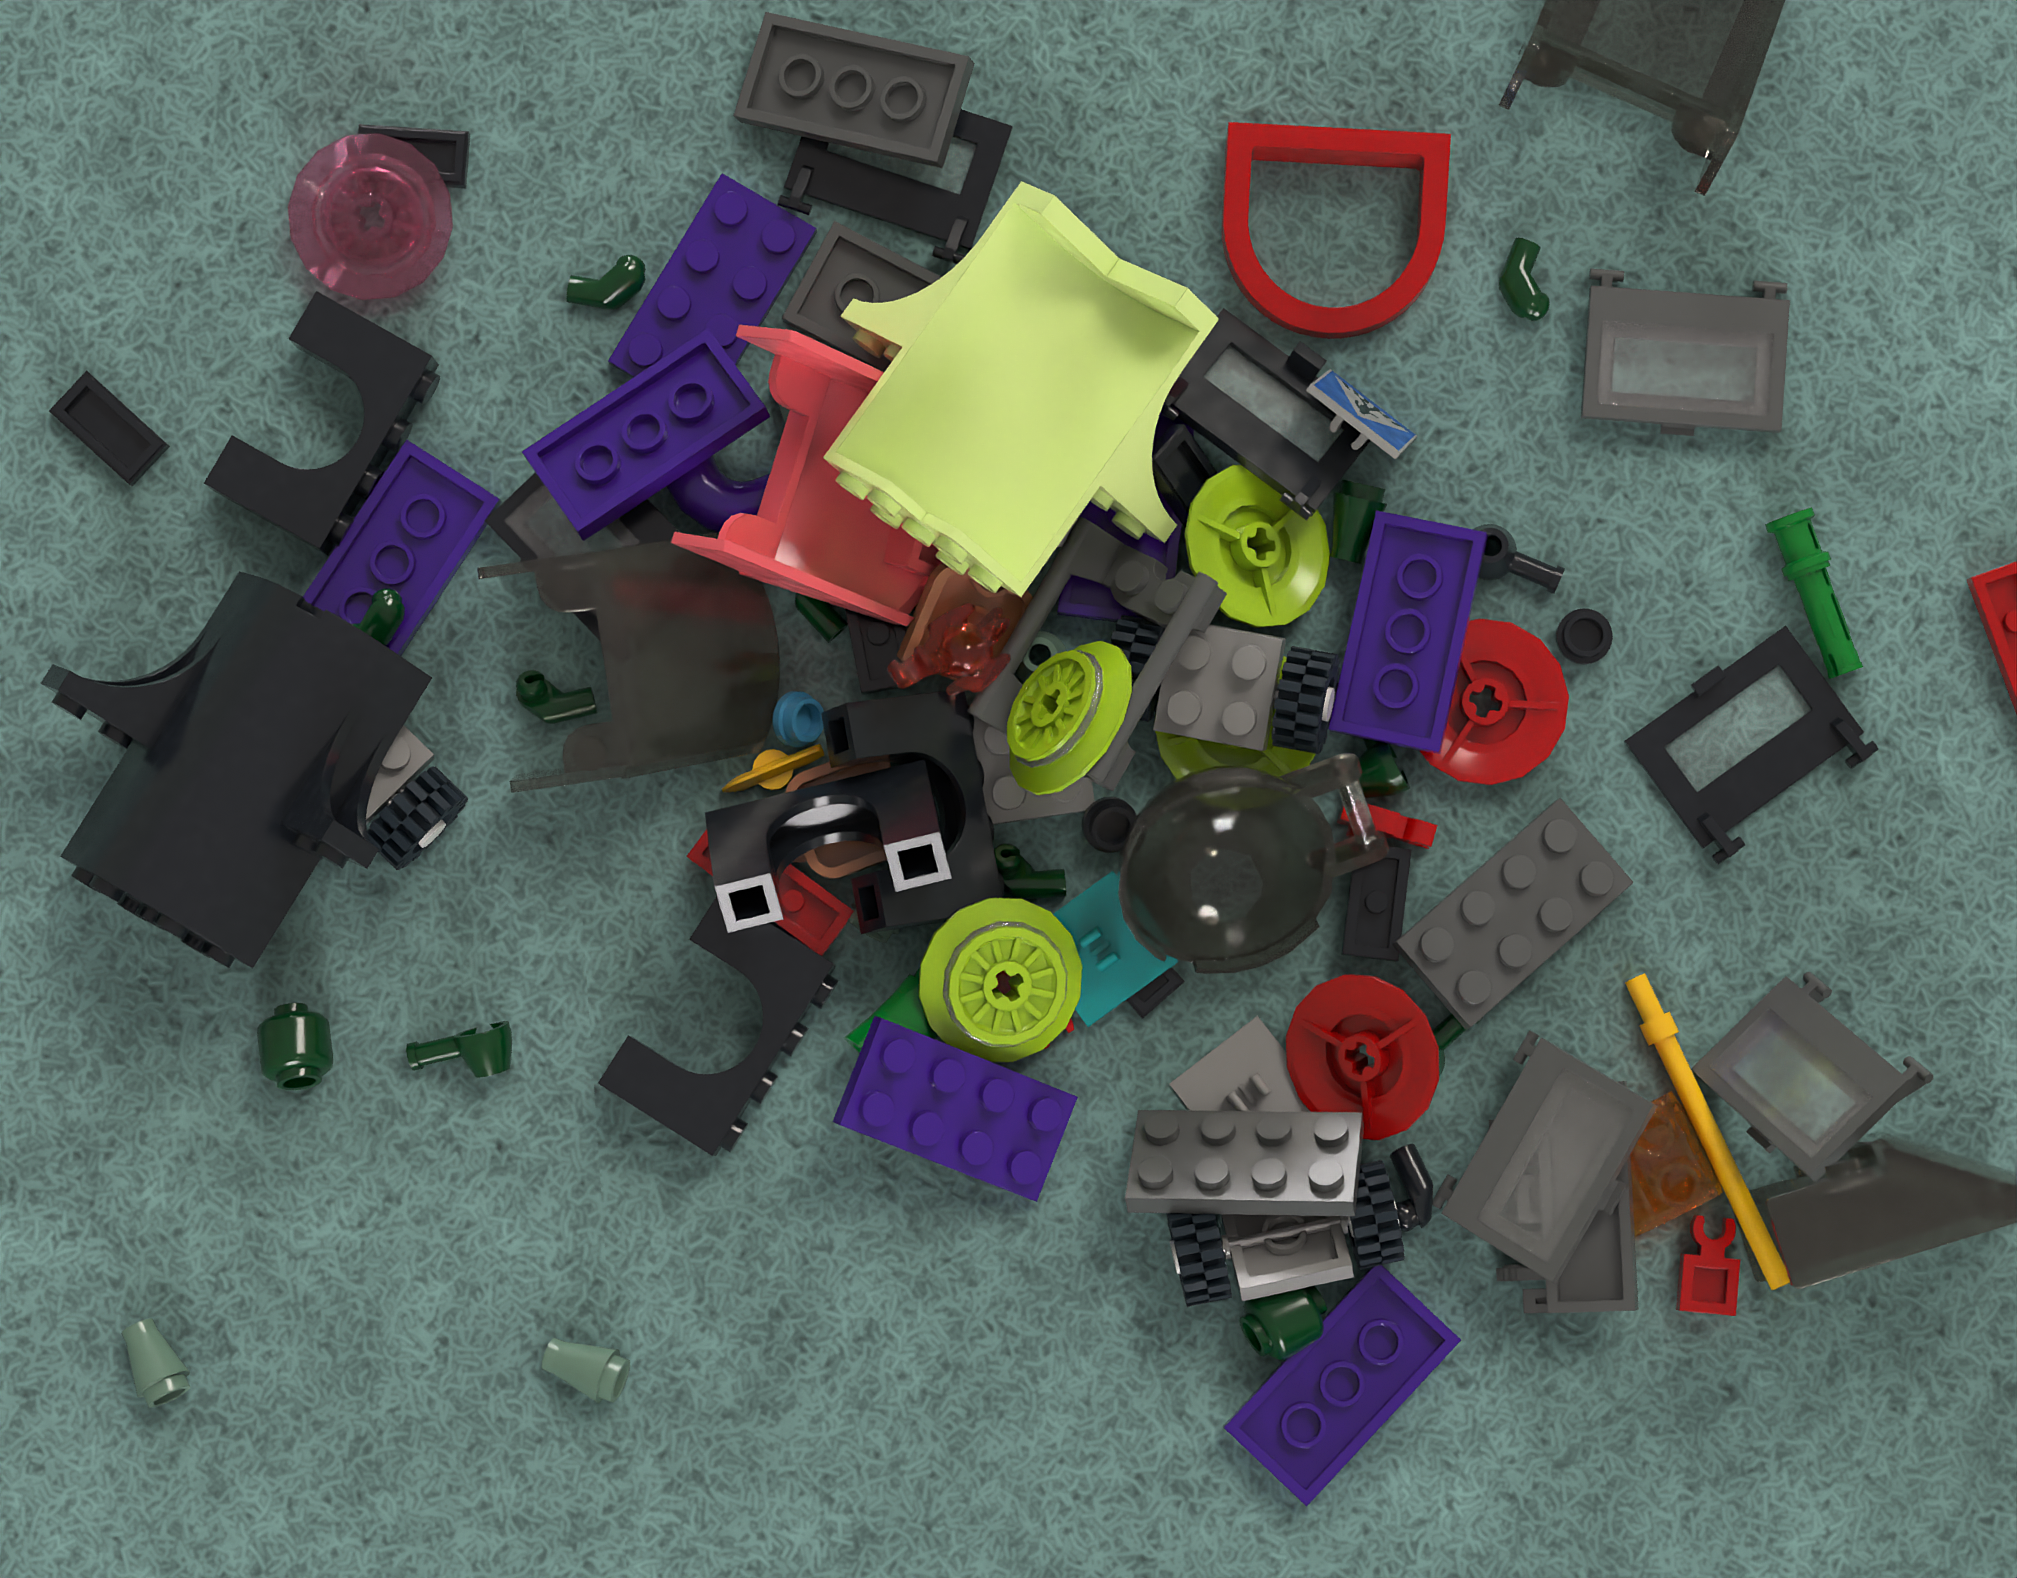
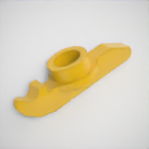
(774, 769)

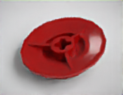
(1530, 712)
(1333, 1073)

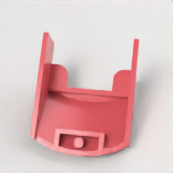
(808, 527)

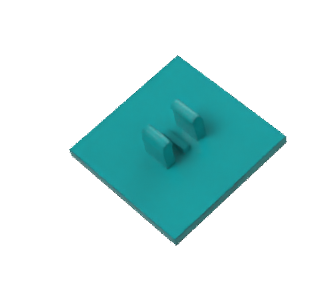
(1110, 955)

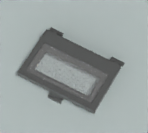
(1685, 357)
(1804, 1077)
(1548, 1159)

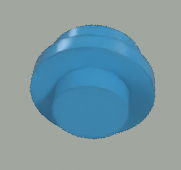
(797, 719)

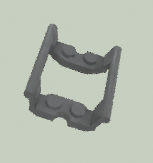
(1140, 587)

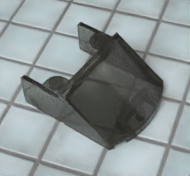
(1665, 56)
(683, 658)
(1879, 1206)

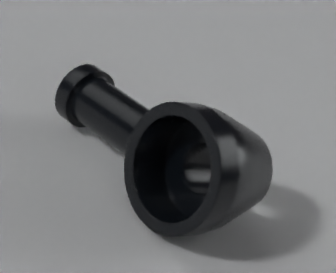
(1515, 562)

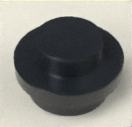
(1584, 636)
(1107, 823)

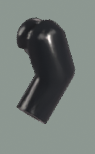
(1418, 1187)

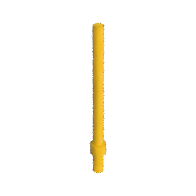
(1660, 1031)

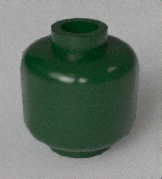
(295, 1047)
(1284, 1322)

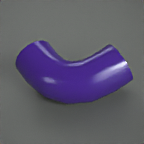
(713, 497)

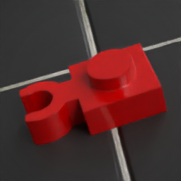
(1396, 826)
(1708, 1279)

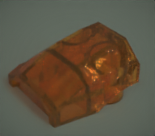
(1682, 1157)

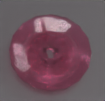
(331, 230)

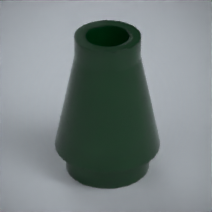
(1354, 518)

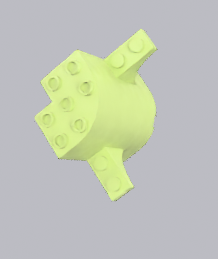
(1019, 394)

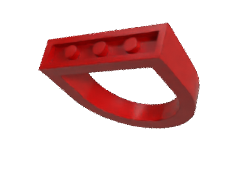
(1336, 146)

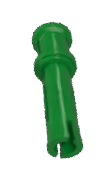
(1807, 567)

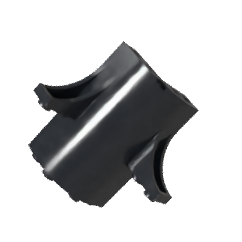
(238, 767)

